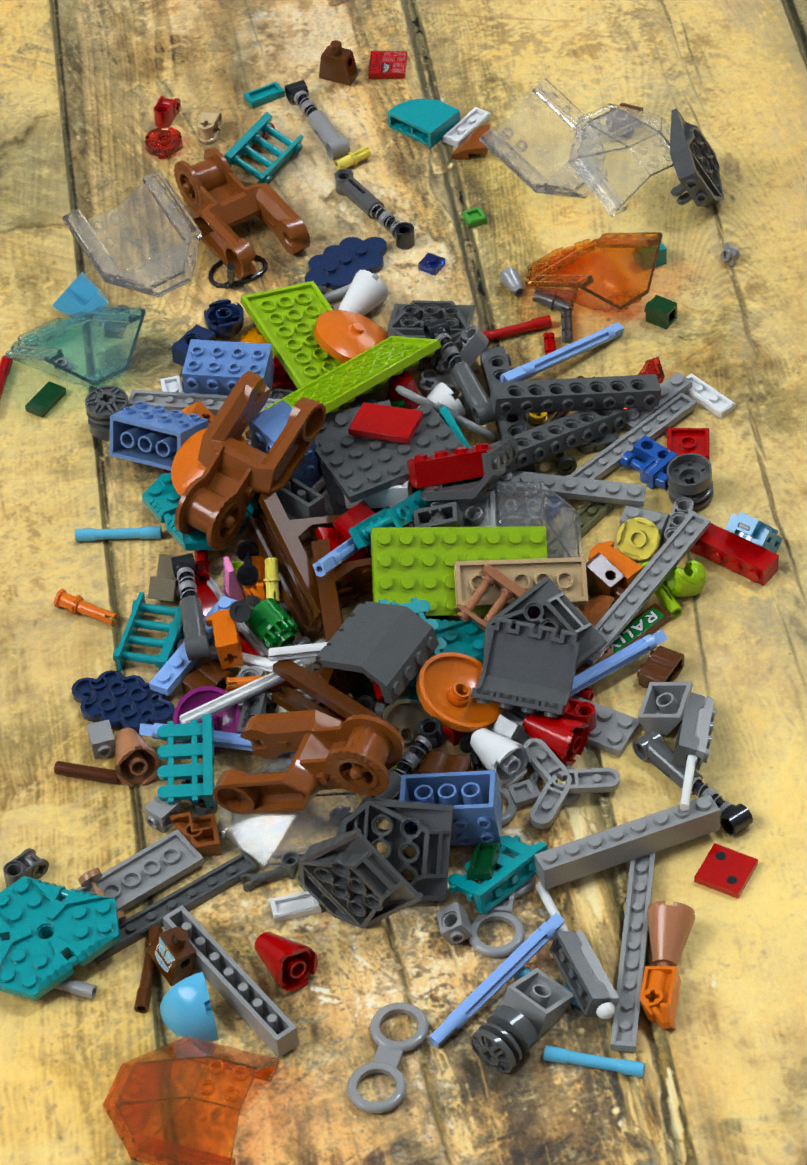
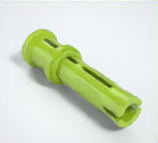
(667, 599)

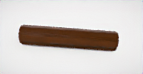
(86, 772)

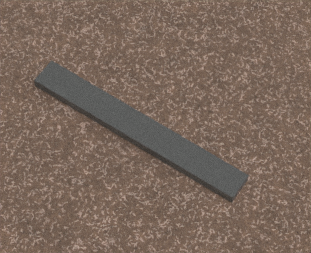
(189, 896)

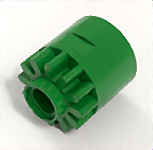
(272, 624)

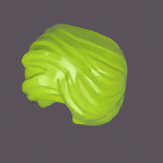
(686, 580)

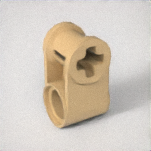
(209, 126)

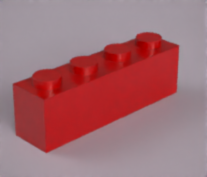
(447, 466)
(737, 554)

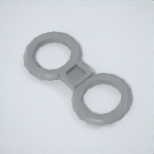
(458, 418)
(524, 794)
(504, 913)
(387, 1058)

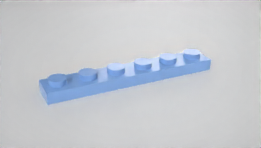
(178, 665)

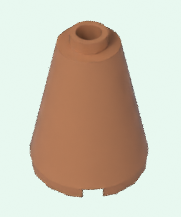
(134, 758)
(668, 931)

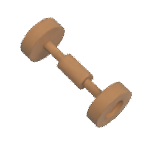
(91, 878)

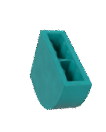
(423, 120)

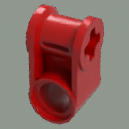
(166, 111)
(581, 711)

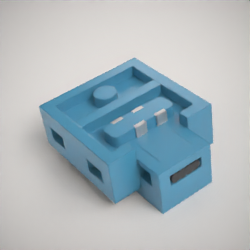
(754, 531)

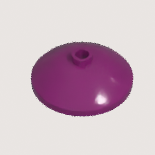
(224, 721)

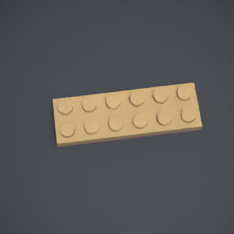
(566, 573)

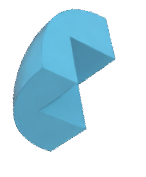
(80, 296)
(188, 1009)

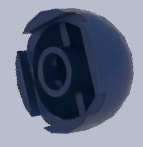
(224, 318)

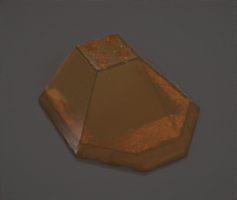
(599, 272)
(184, 1101)

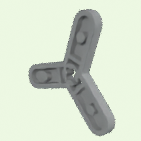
(577, 781)

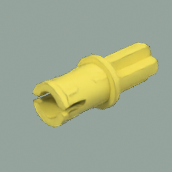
(352, 158)
(271, 578)

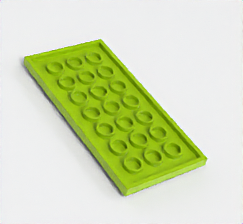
(287, 322)
(364, 372)
(421, 559)

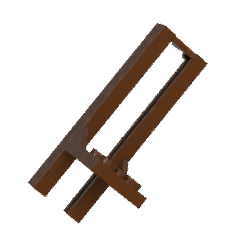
(293, 539)
(335, 599)
(325, 685)

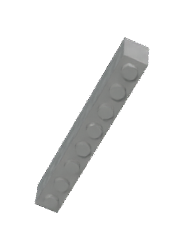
(626, 842)
(236, 985)

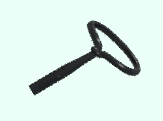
(231, 274)

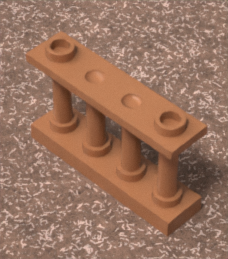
(490, 577)

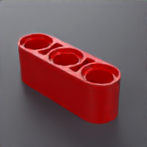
(352, 517)

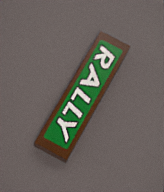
(642, 625)

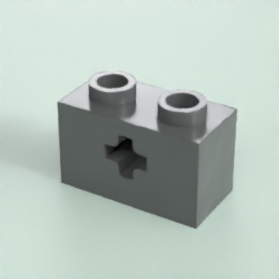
(439, 516)

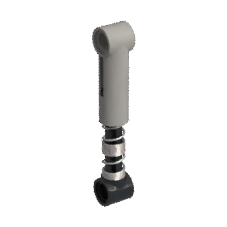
(335, 144)

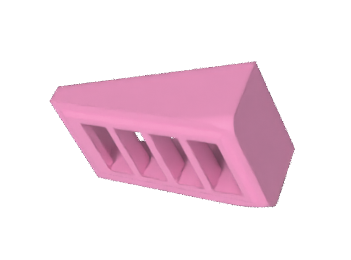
(231, 585)

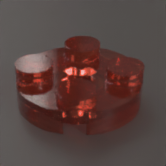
(163, 142)

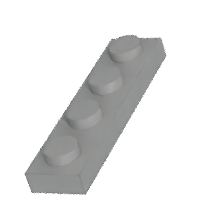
(669, 389)

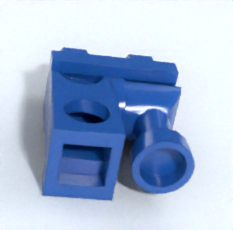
(655, 461)

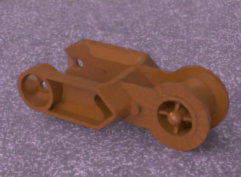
(225, 202)
(237, 471)
(326, 757)

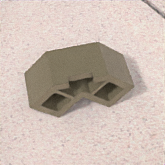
(164, 585)

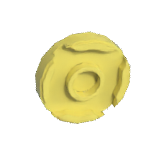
(638, 538)

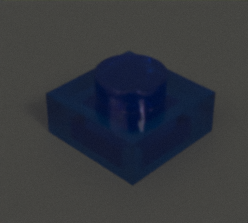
(431, 264)

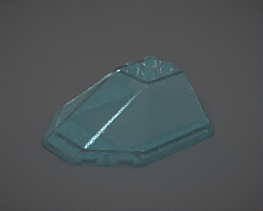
(93, 343)

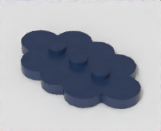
(341, 262)
(121, 701)

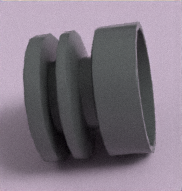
(100, 405)
(690, 477)
(504, 1039)

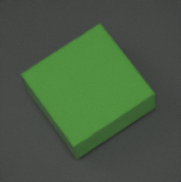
(474, 217)

